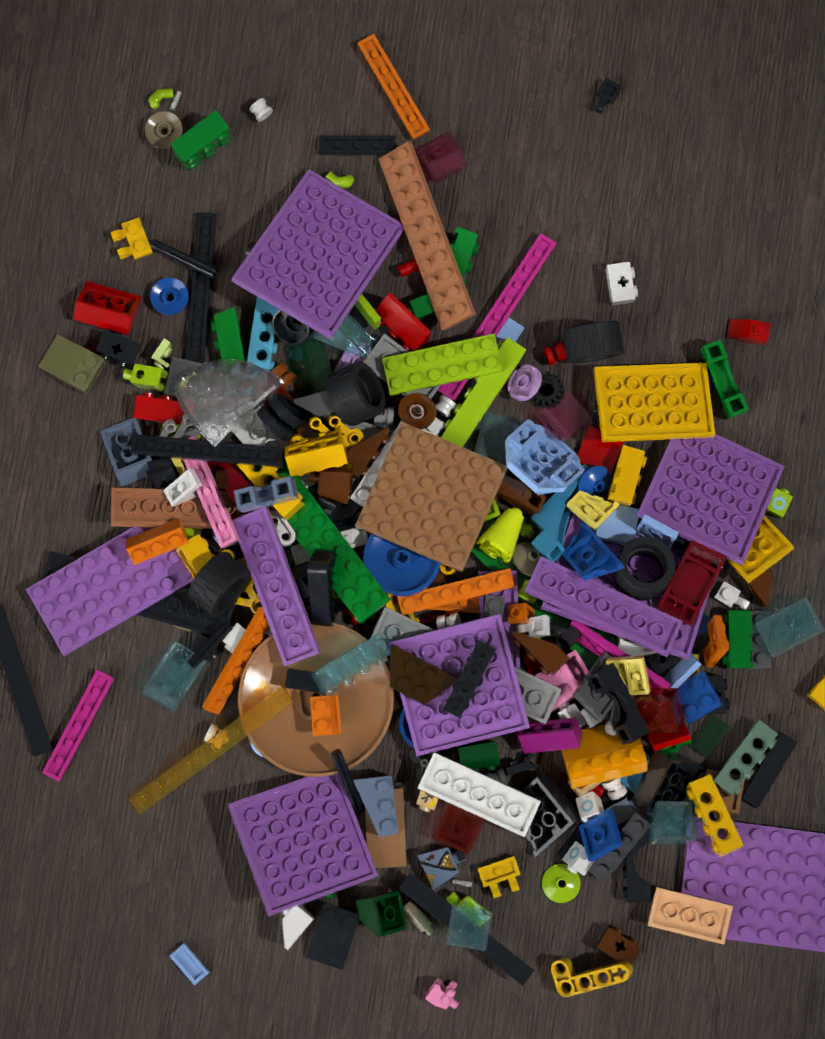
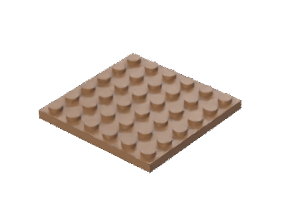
(431, 496)

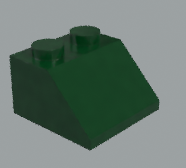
(480, 756)
(383, 913)

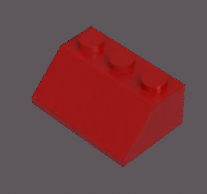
(107, 308)
(402, 324)

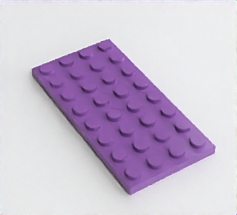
(104, 591)

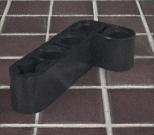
(321, 587)

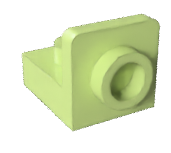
(161, 352)

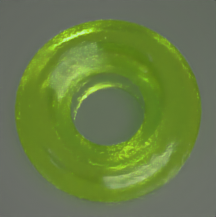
(527, 530)

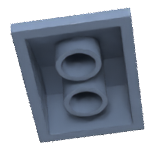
(118, 445)

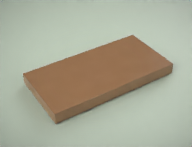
(391, 849)

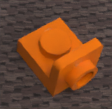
(520, 613)

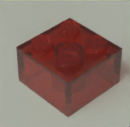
(661, 710)
(459, 828)

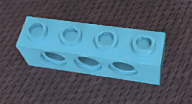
(258, 328)

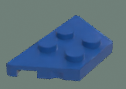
(590, 555)

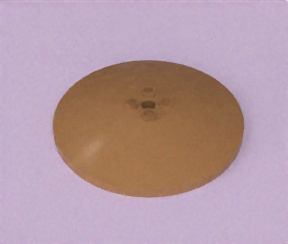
(288, 736)

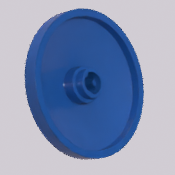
(397, 568)

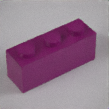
(552, 736)

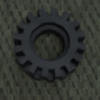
(555, 397)

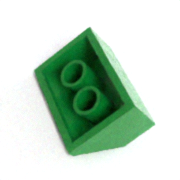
(228, 334)

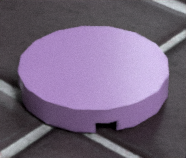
(524, 382)

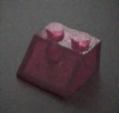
(441, 158)

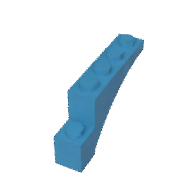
(553, 522)

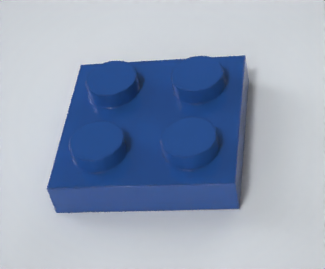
(698, 697)
(600, 835)

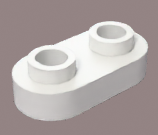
(283, 527)

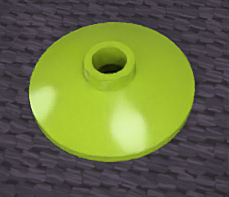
(550, 883)

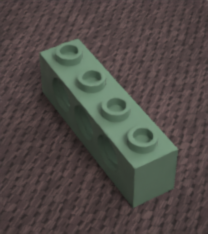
(766, 737)

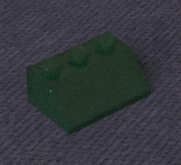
(310, 365)

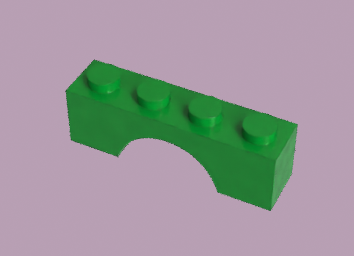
(719, 370)

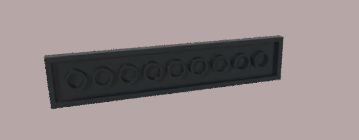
(175, 609)

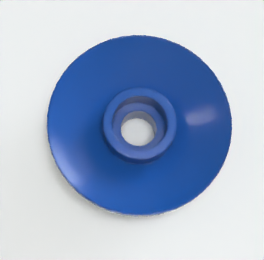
(167, 287)
(595, 481)

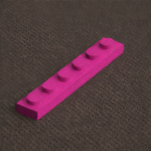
(598, 645)
(78, 725)

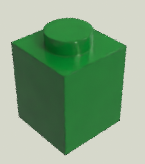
(422, 307)

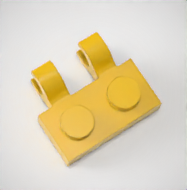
(136, 237)
(498, 872)

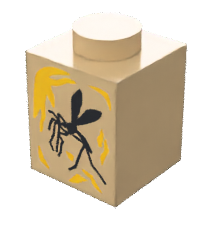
(426, 801)

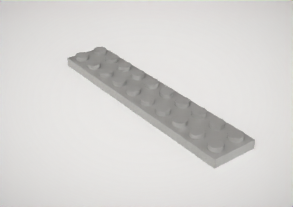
(537, 694)

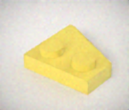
(591, 509)
(633, 673)

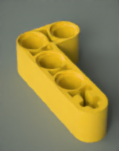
(593, 975)

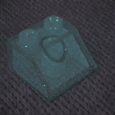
(672, 823)

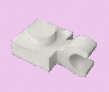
(729, 595)
(537, 627)

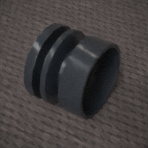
(290, 329)

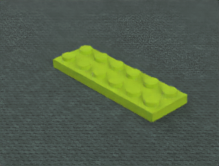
(442, 364)

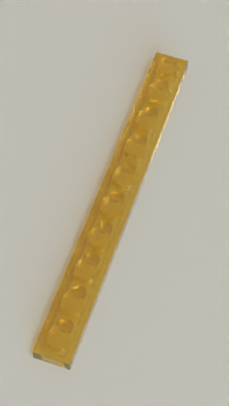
(211, 750)

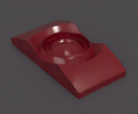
(691, 582)

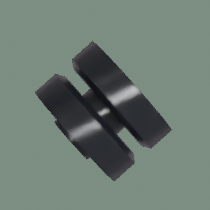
(281, 416)

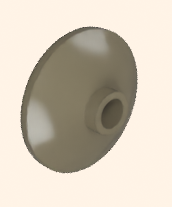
(161, 121)
(526, 558)

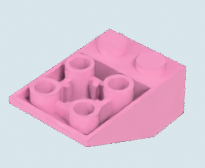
(567, 678)

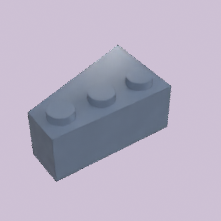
(379, 801)

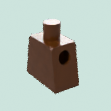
(334, 482)

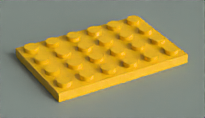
(654, 402)

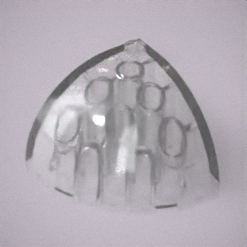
(224, 396)

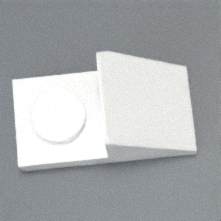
(183, 488)

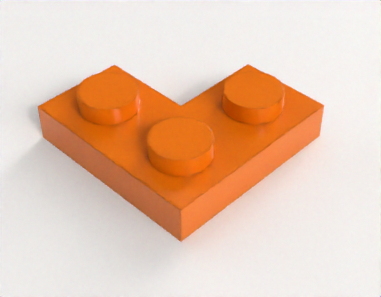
(718, 642)

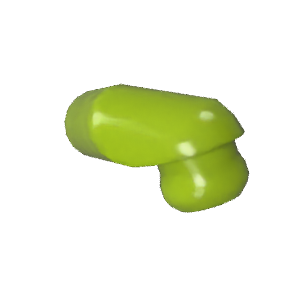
(158, 95)
(342, 182)

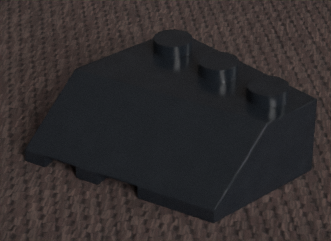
(666, 779)
(554, 815)

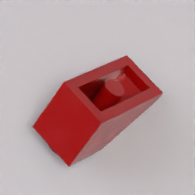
(749, 331)

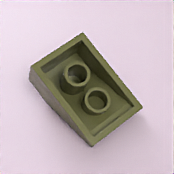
(72, 364)

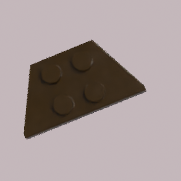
(416, 676)

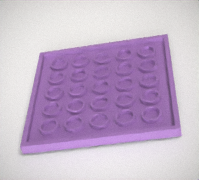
(712, 493)
(496, 702)
(302, 841)

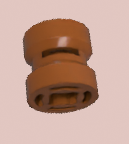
(284, 374)

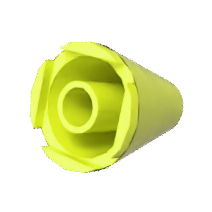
(502, 535)

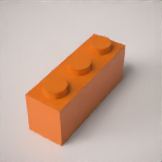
(156, 541)

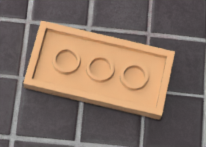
(690, 915)

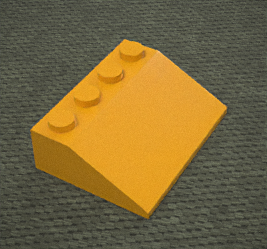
(602, 758)

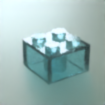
(468, 927)

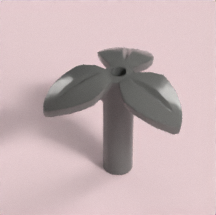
(420, 759)

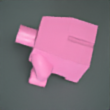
(442, 995)

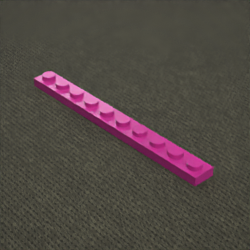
(508, 300)

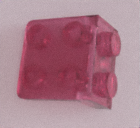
(565, 417)

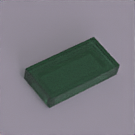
(710, 736)

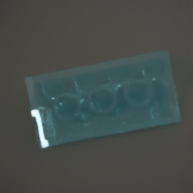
(351, 663)

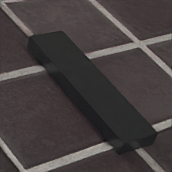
(356, 145)
(769, 770)

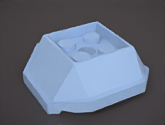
(541, 459)

